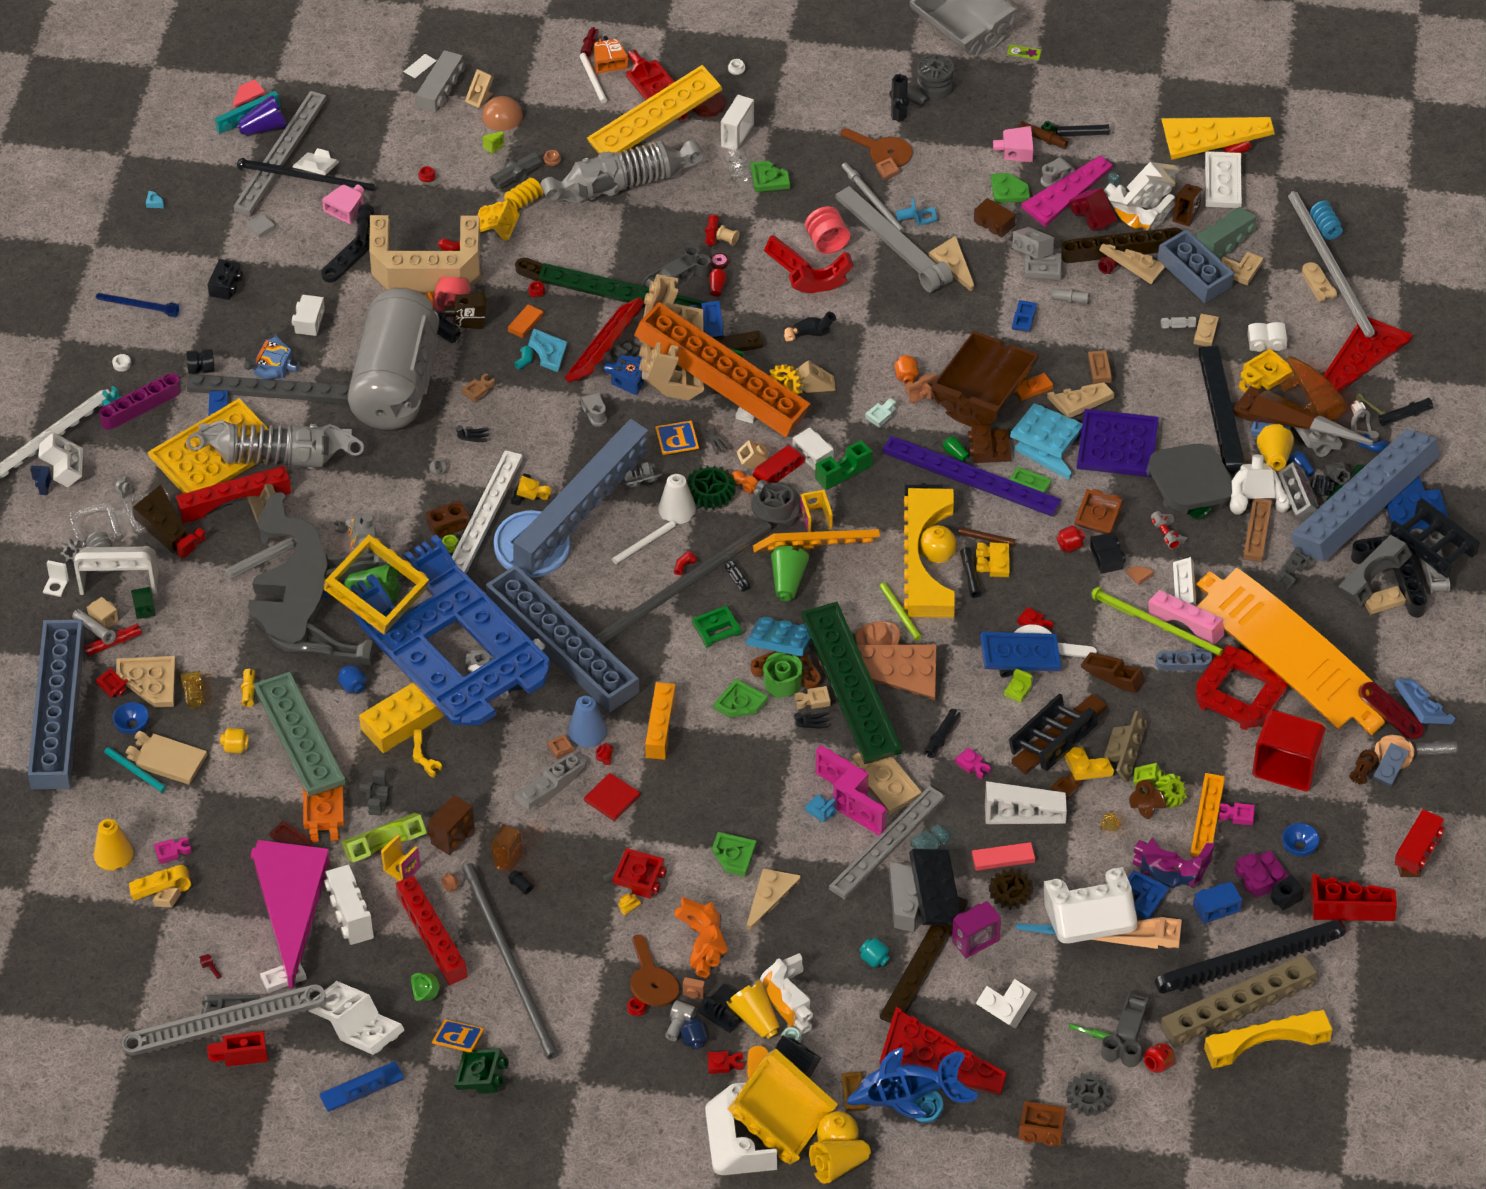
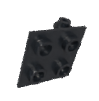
(718, 1011)

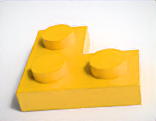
(1085, 768)

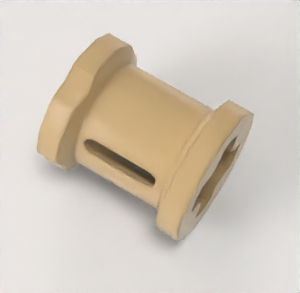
(727, 235)

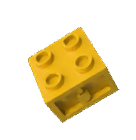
(500, 217)

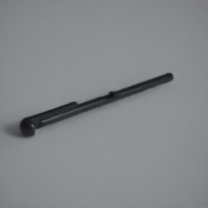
(276, 169)

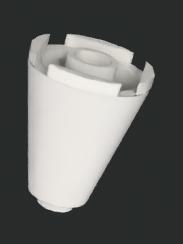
(677, 500)

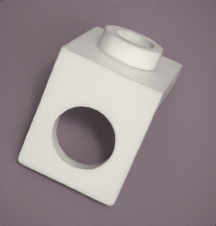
(57, 575)

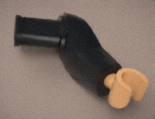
(810, 326)

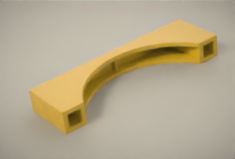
(925, 594)

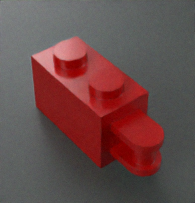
(239, 1049)

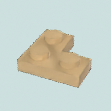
(1245, 269)

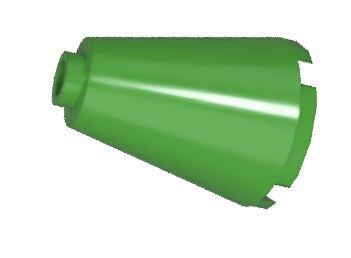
(788, 570)
(385, 575)

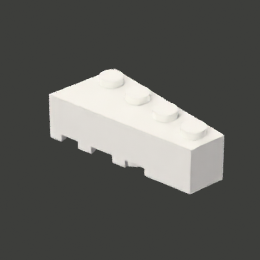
(1023, 805)
(349, 905)

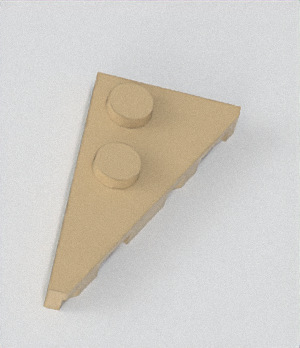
(952, 255)
(1136, 262)
(770, 890)

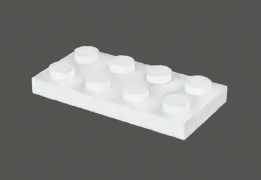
(1223, 179)

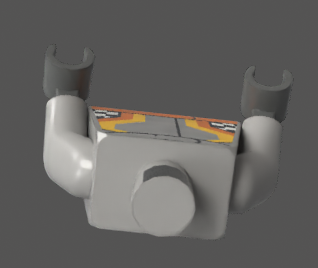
(359, 527)

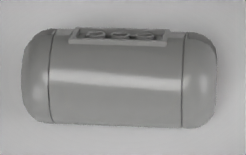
(394, 359)

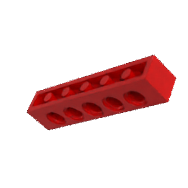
(431, 930)

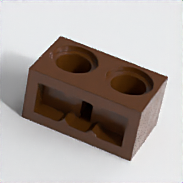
(447, 519)

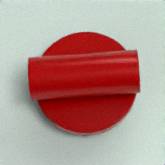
(604, 753)

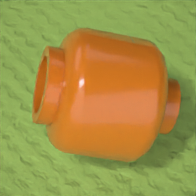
(906, 369)

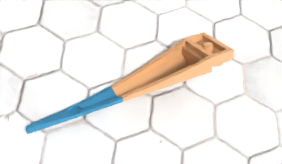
(1148, 933)

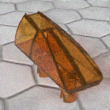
(1321, 394)

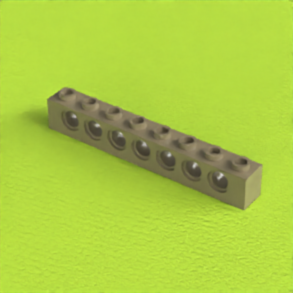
(1174, 1024)

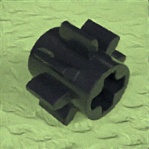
(1322, 485)

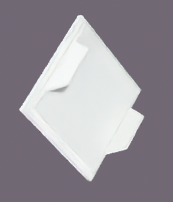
(317, 163)

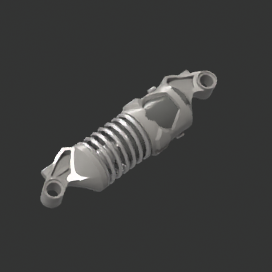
(616, 171)

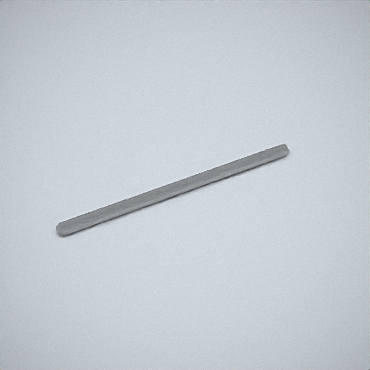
(1331, 264)

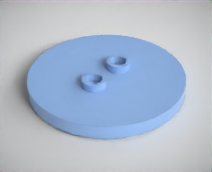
(511, 529)

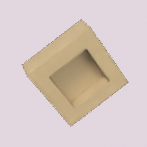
(166, 897)

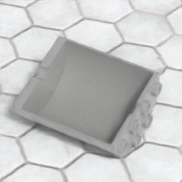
(970, 24)

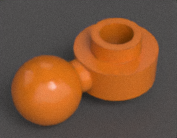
(748, 482)

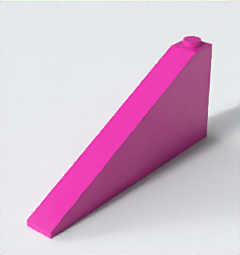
(291, 889)

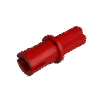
(711, 230)

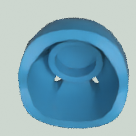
(932, 1110)

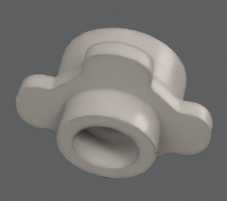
(123, 486)

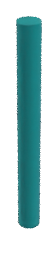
(135, 769)

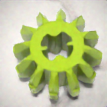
(1172, 789)

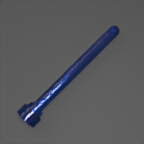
(170, 309)

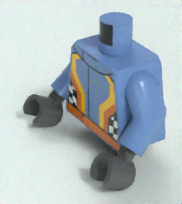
(273, 358)

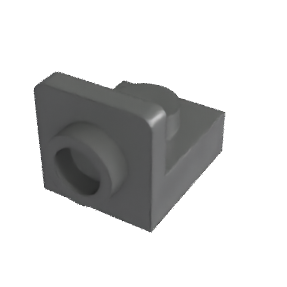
(625, 348)

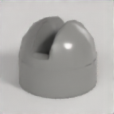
(439, 469)

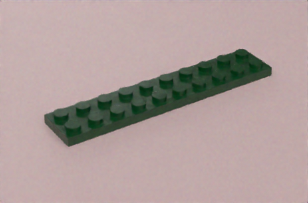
(851, 683)

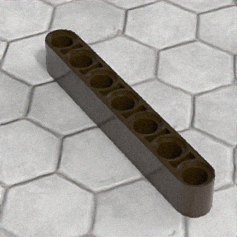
(1143, 242)

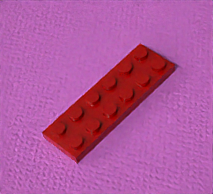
(603, 341)

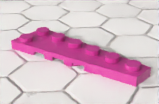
(1052, 200)

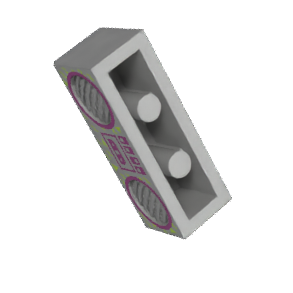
(1298, 491)

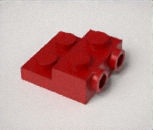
(640, 873)

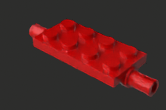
(648, 77)

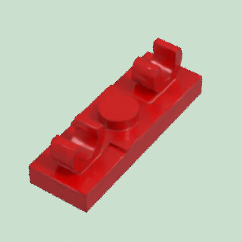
(784, 254)

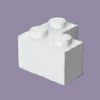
(65, 458)
(1009, 1007)

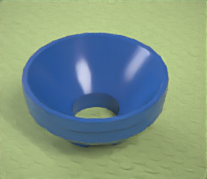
(130, 712)
(1300, 833)

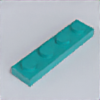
(231, 119)

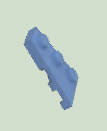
(1421, 705)

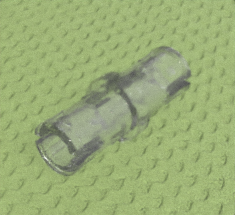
(1436, 748)

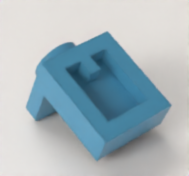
(821, 808)

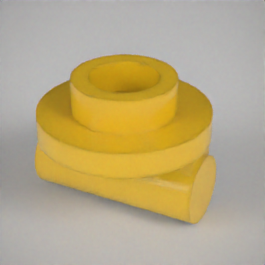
(628, 903)

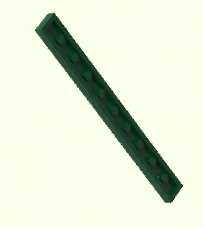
(601, 286)

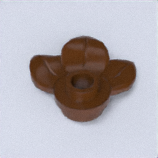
(1147, 801)

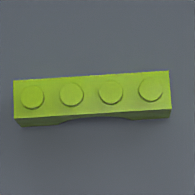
(377, 838)

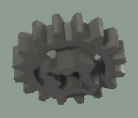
(1089, 1094)

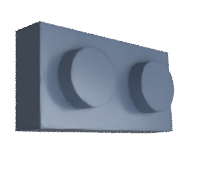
(1390, 764)

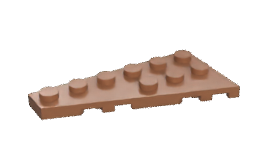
(902, 667)

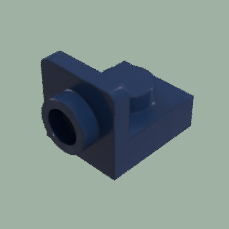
(42, 478)

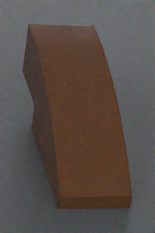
(1113, 671)

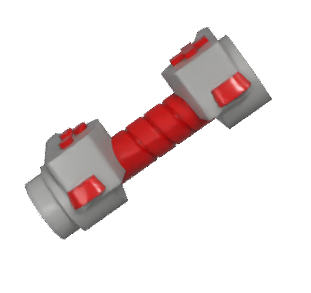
(1171, 538)

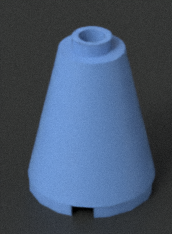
(587, 724)

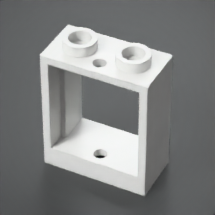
(737, 122)

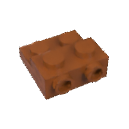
(1099, 511)
(1042, 1123)

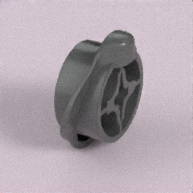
(775, 502)

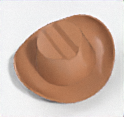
(878, 634)

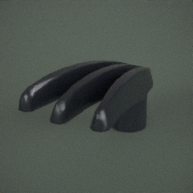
(473, 435)
(811, 721)

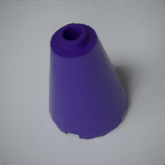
(262, 118)

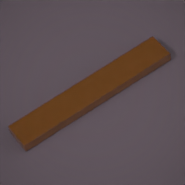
(1026, 761)

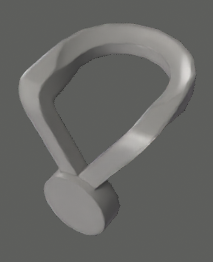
(1374, 436)

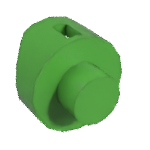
(424, 986)

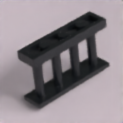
(1442, 524)
(1060, 745)

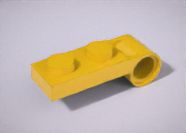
(175, 876)

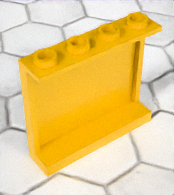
(781, 1106)

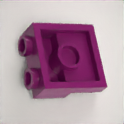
(1259, 872)

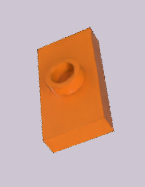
(1034, 386)

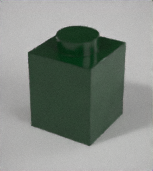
(143, 603)

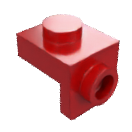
(112, 683)

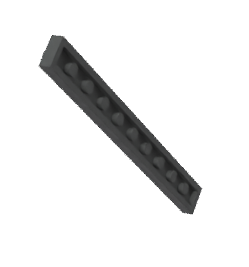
(269, 388)

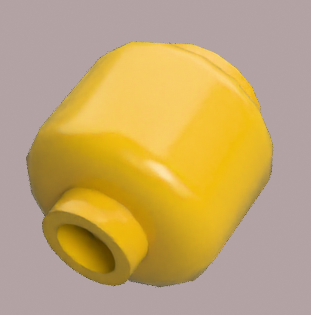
(234, 740)

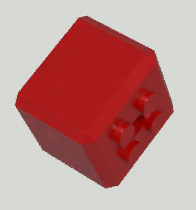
(1288, 750)

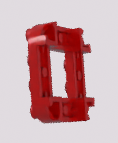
(1247, 715)

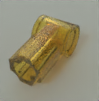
(192, 686)

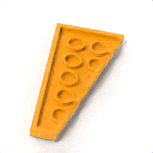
(808, 540)

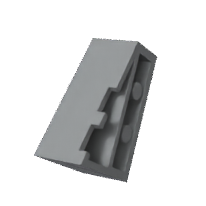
(903, 896)

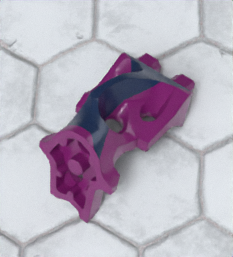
(1161, 864)

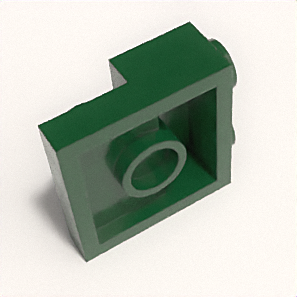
(481, 1070)

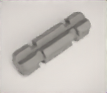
(1178, 322)

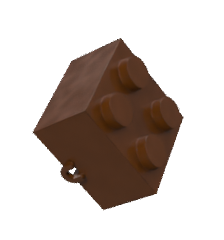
(451, 825)

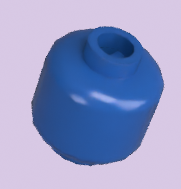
(352, 679)

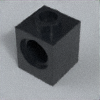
(1287, 893)

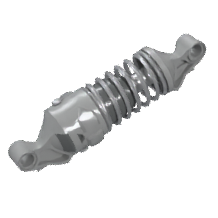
(293, 446)

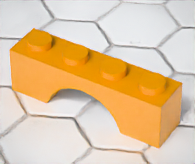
(659, 720)

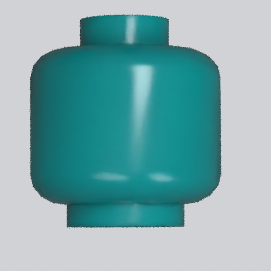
(874, 952)

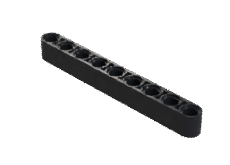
(1221, 408)

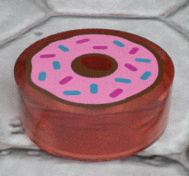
(719, 261)

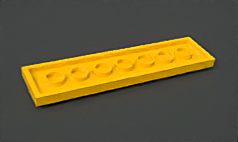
(656, 112)

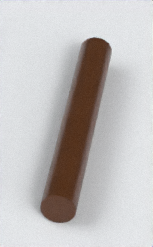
(986, 536)

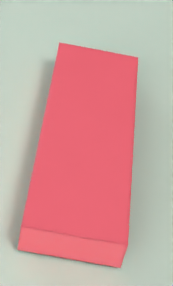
(1003, 856)

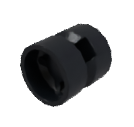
(200, 361)

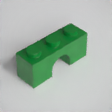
(857, 458)

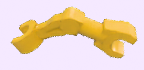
(418, 756)

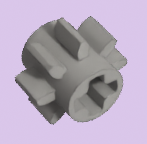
(71, 545)

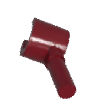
(205, 961)

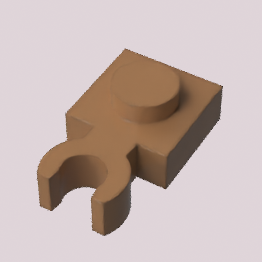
(477, 389)

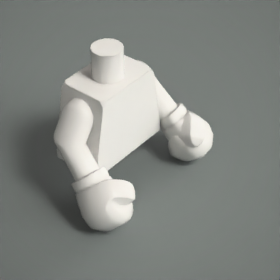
(1256, 482)

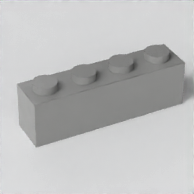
(440, 81)

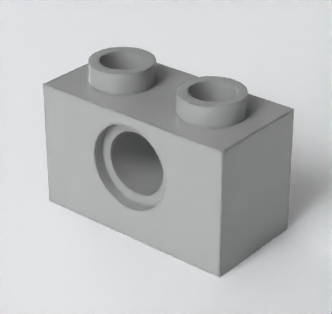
(1033, 242)

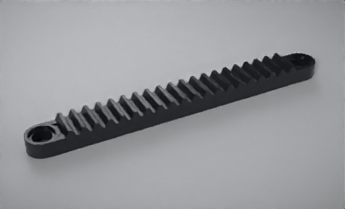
(1250, 957)

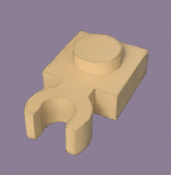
(815, 697)

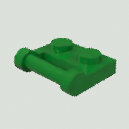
(714, 621)

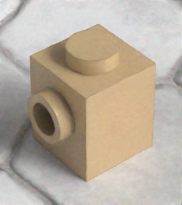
(752, 454)
(103, 612)

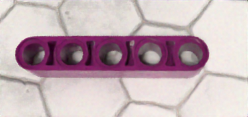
(140, 401)

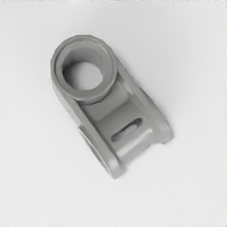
(1055, 171)
(594, 408)

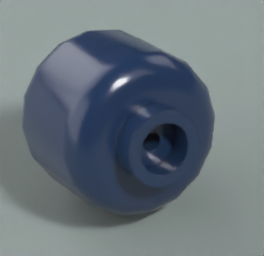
(694, 1033)

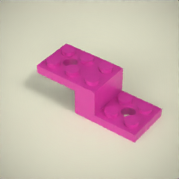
(850, 790)

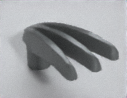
(716, 437)

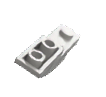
(553, 781)

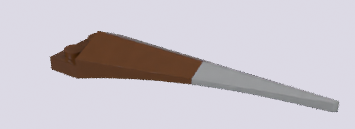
(1274, 409)

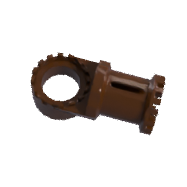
(1363, 766)

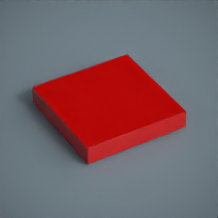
(612, 797)

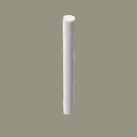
(593, 78)
(643, 542)

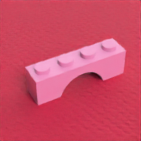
(1202, 623)

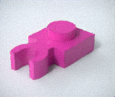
(971, 761)
(1240, 813)
(169, 851)

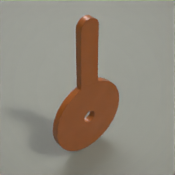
(880, 148)
(650, 975)

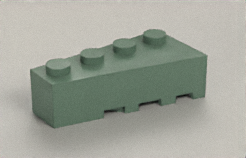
(1228, 232)

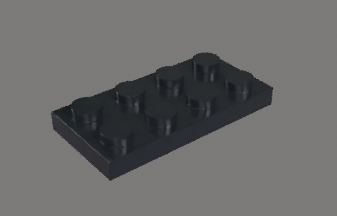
(935, 886)

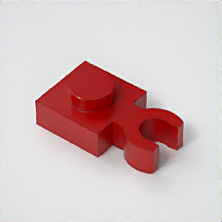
(188, 543)
(1032, 617)
(721, 1062)

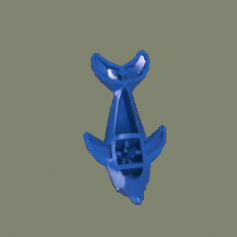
(900, 1084)

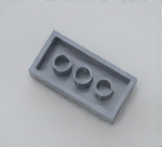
(1195, 266)

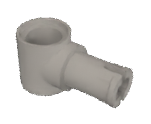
(679, 1013)

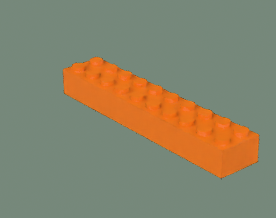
(723, 369)

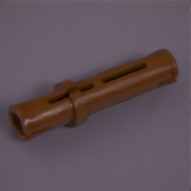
(1048, 137)

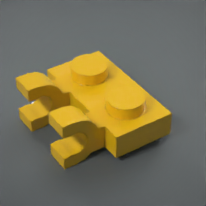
(998, 559)

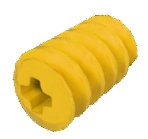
(524, 193)

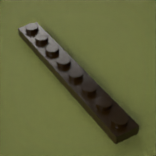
(919, 968)

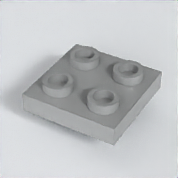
(1319, 442)

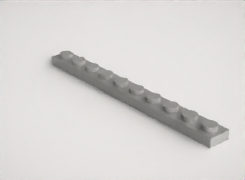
(280, 152)

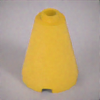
(1275, 445)
(112, 846)
(755, 1009)
(837, 1158)

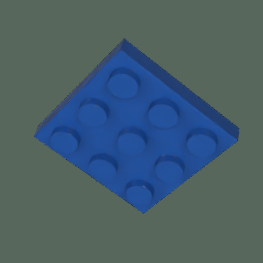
(1404, 507)

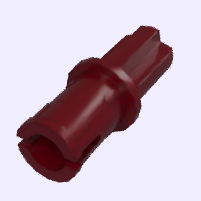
(589, 41)

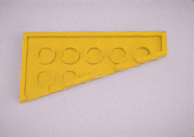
(1200, 135)

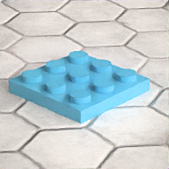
(1047, 430)

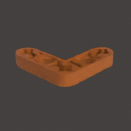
(808, 684)

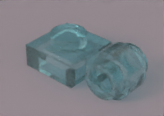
(925, 840)

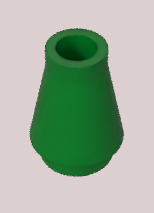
(955, 448)

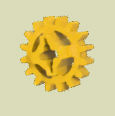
(791, 380)

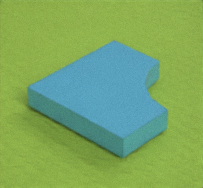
(549, 349)

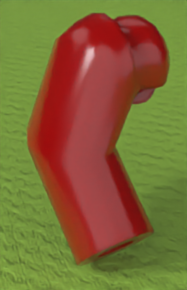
(448, 245)
(687, 557)

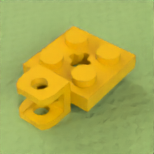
(1256, 374)

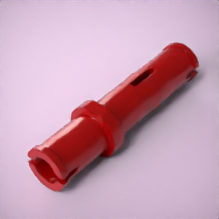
(121, 637)

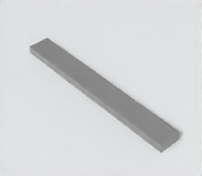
(884, 229)
(886, 842)

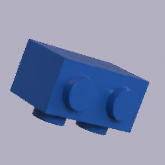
(1217, 902)

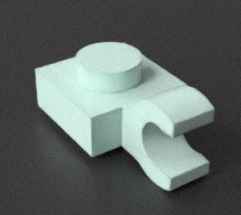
(881, 413)

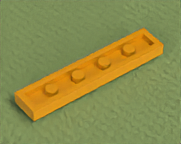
(1207, 812)

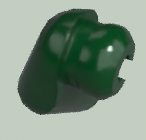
(1049, 126)

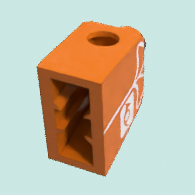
(609, 55)

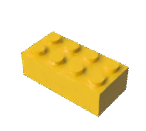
(397, 717)

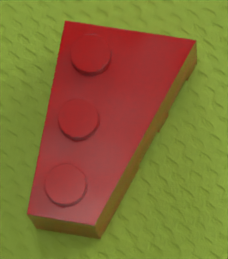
(1420, 842)

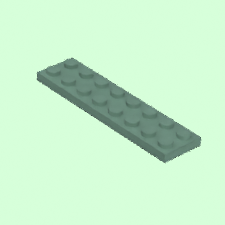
(299, 734)

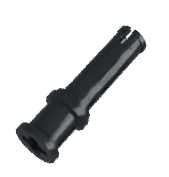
(363, 222)

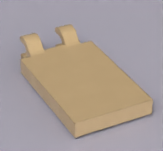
(166, 757)
(888, 783)

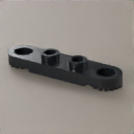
(344, 260)

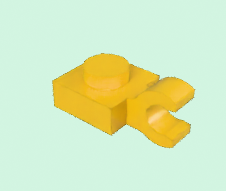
(530, 489)

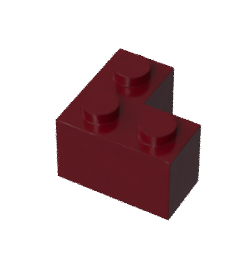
(1094, 207)

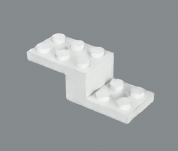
(1151, 185)
(357, 1018)

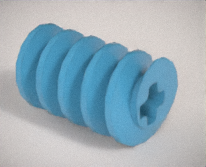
(1326, 220)

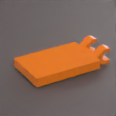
(324, 812)

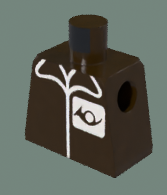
(467, 310)

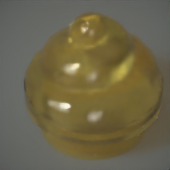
(1109, 822)

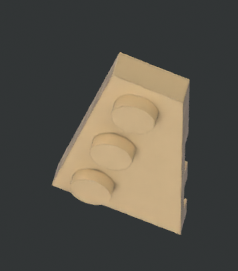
(1075, 402)

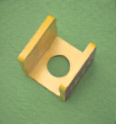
(822, 502)
(393, 856)

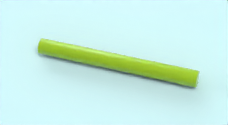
(900, 611)

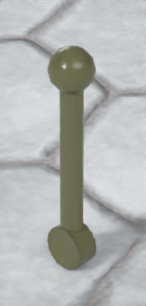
(1359, 397)

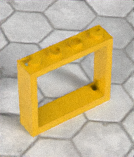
(358, 605)

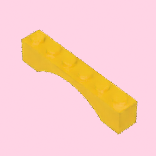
(1305, 1028)

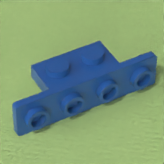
(361, 1086)

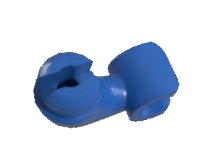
(1376, 447)

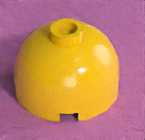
(937, 544)
(837, 1127)

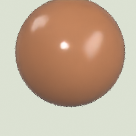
(502, 113)

